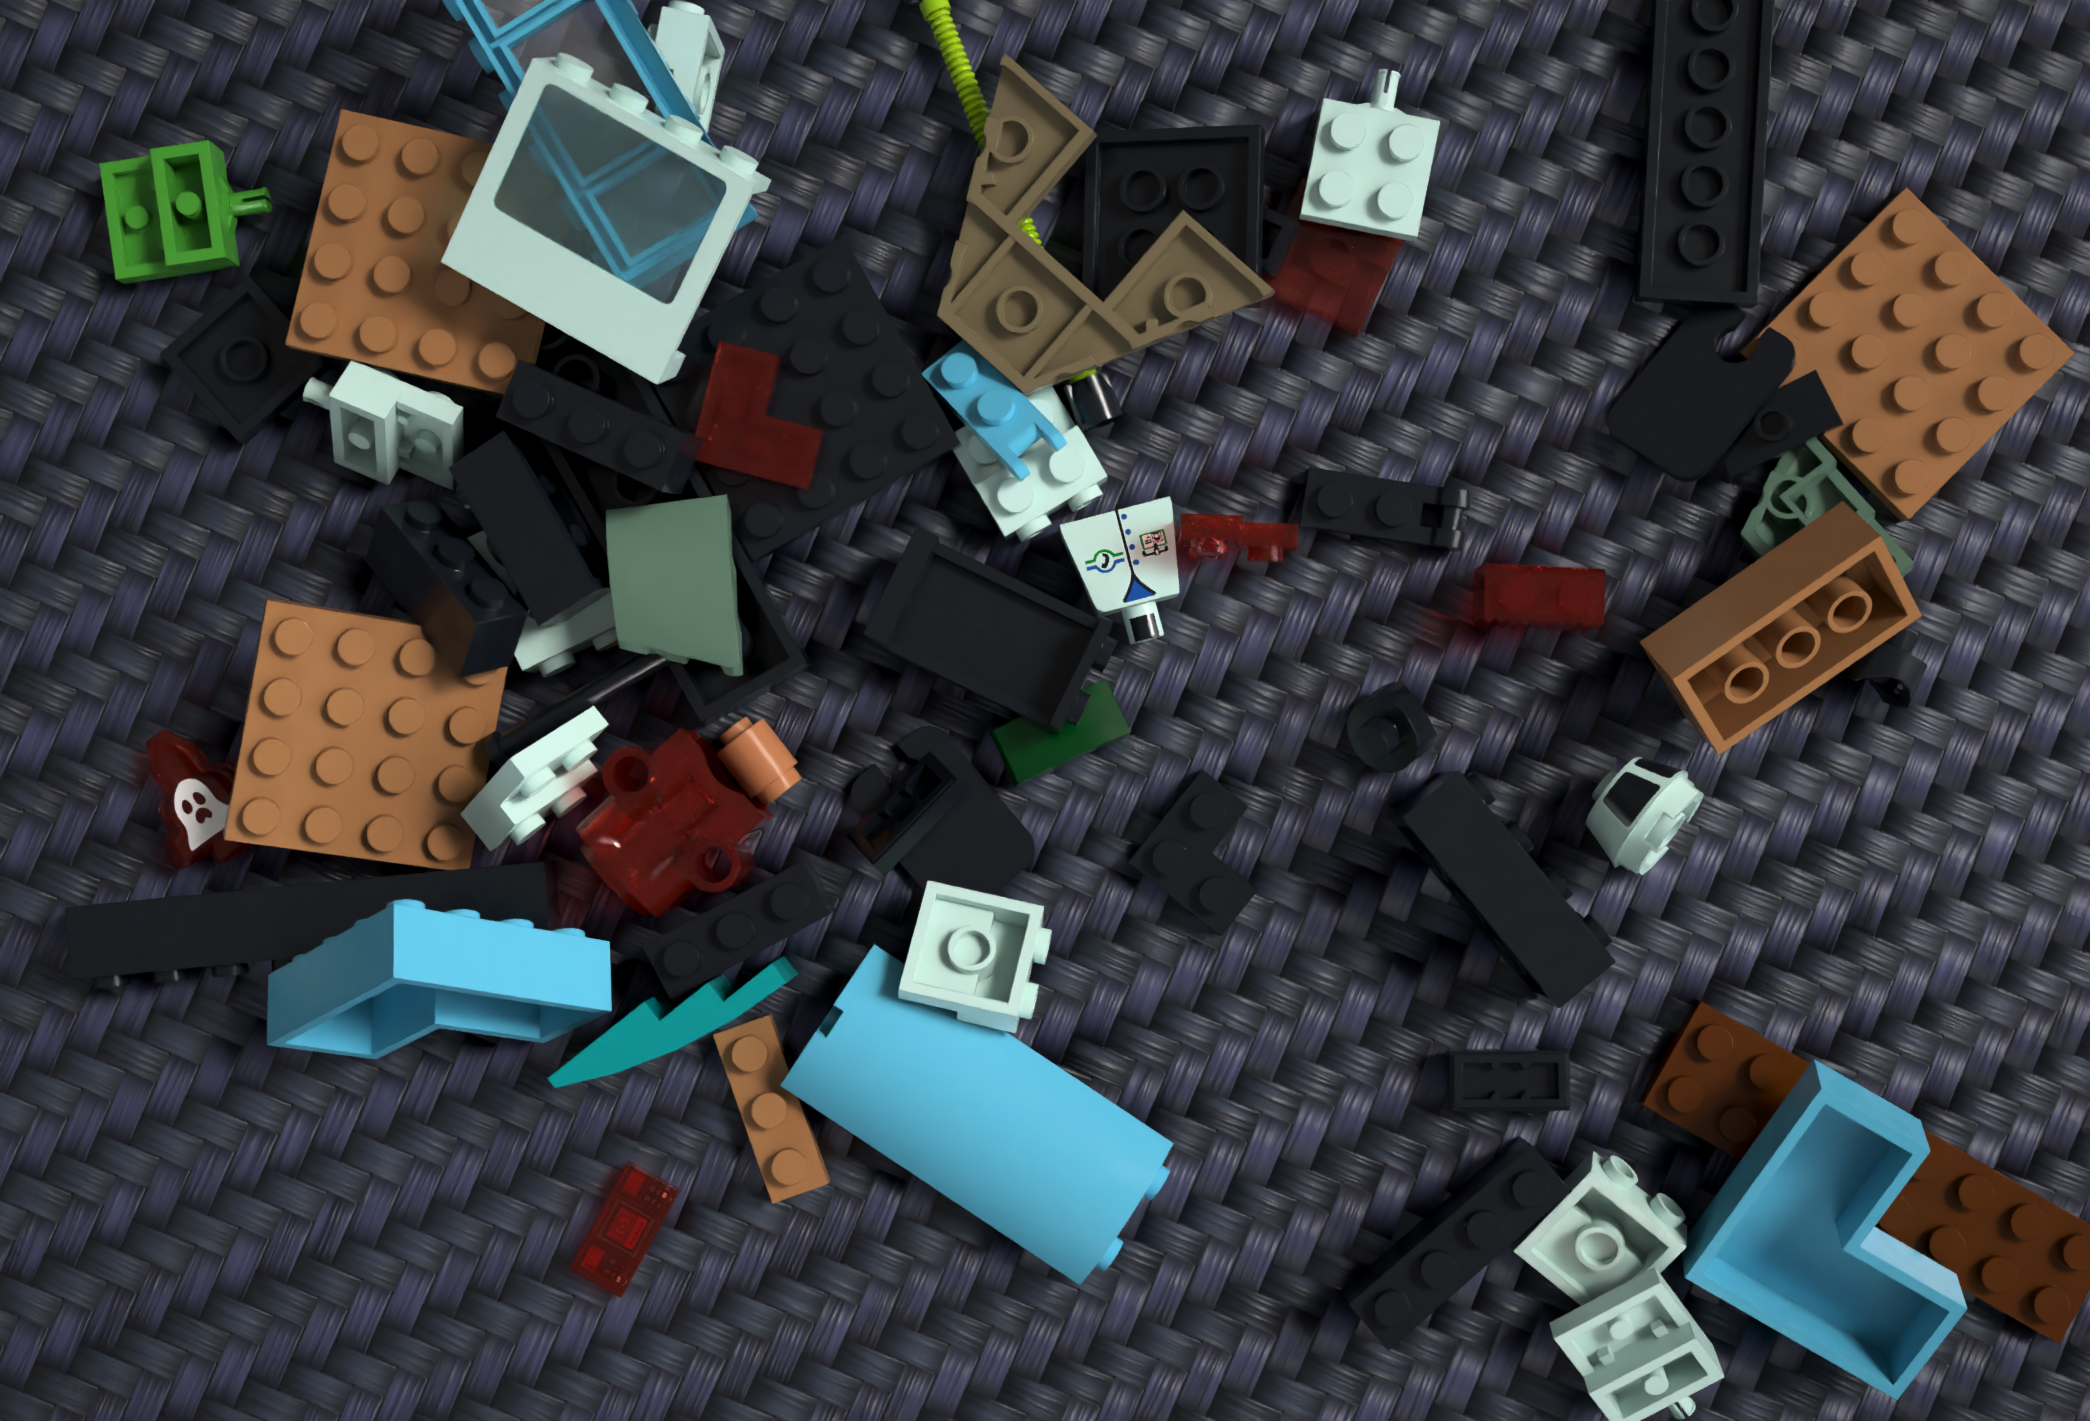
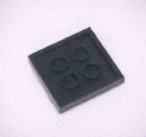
(1147, 178)

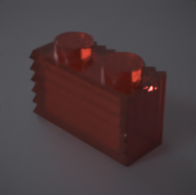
(1538, 597)

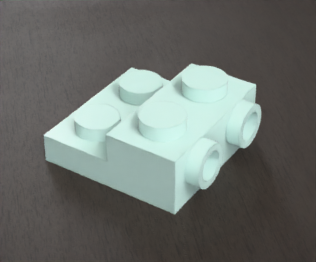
(692, 52)
(1054, 480)
(536, 783)
(975, 956)
(1603, 1231)

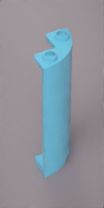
(981, 1120)

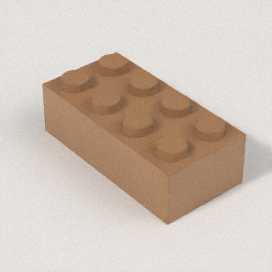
(1782, 627)

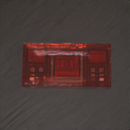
(625, 1229)

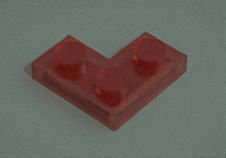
(736, 423)
(1212, 535)

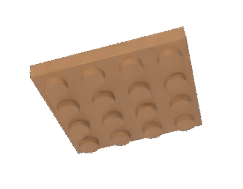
(376, 268)
(1914, 352)
(359, 740)

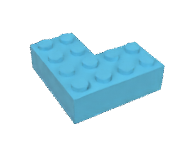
(436, 970)
(1800, 1240)

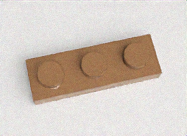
(770, 1113)

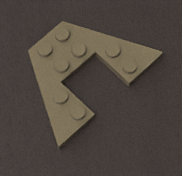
(1025, 305)

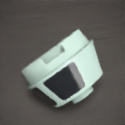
(1641, 812)

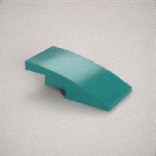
(660, 1028)

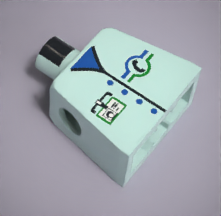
(1127, 563)

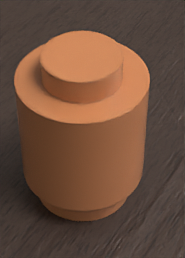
(758, 760)

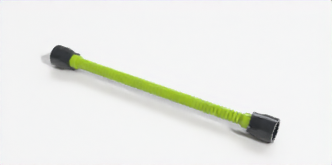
(1089, 394)

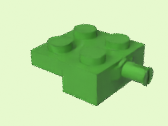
(174, 212)

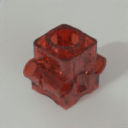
(660, 839)

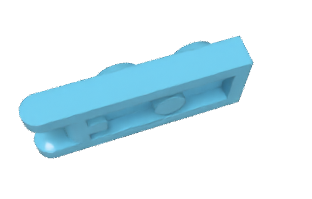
(990, 406)

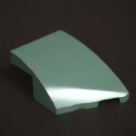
(1801, 491)
(675, 581)

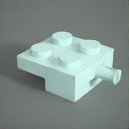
(1370, 165)
(390, 425)
(1638, 1350)

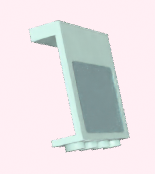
(602, 215)

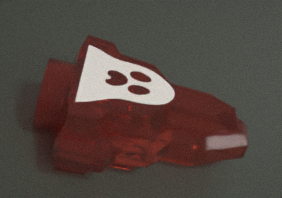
(192, 801)

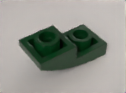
(1036, 751)

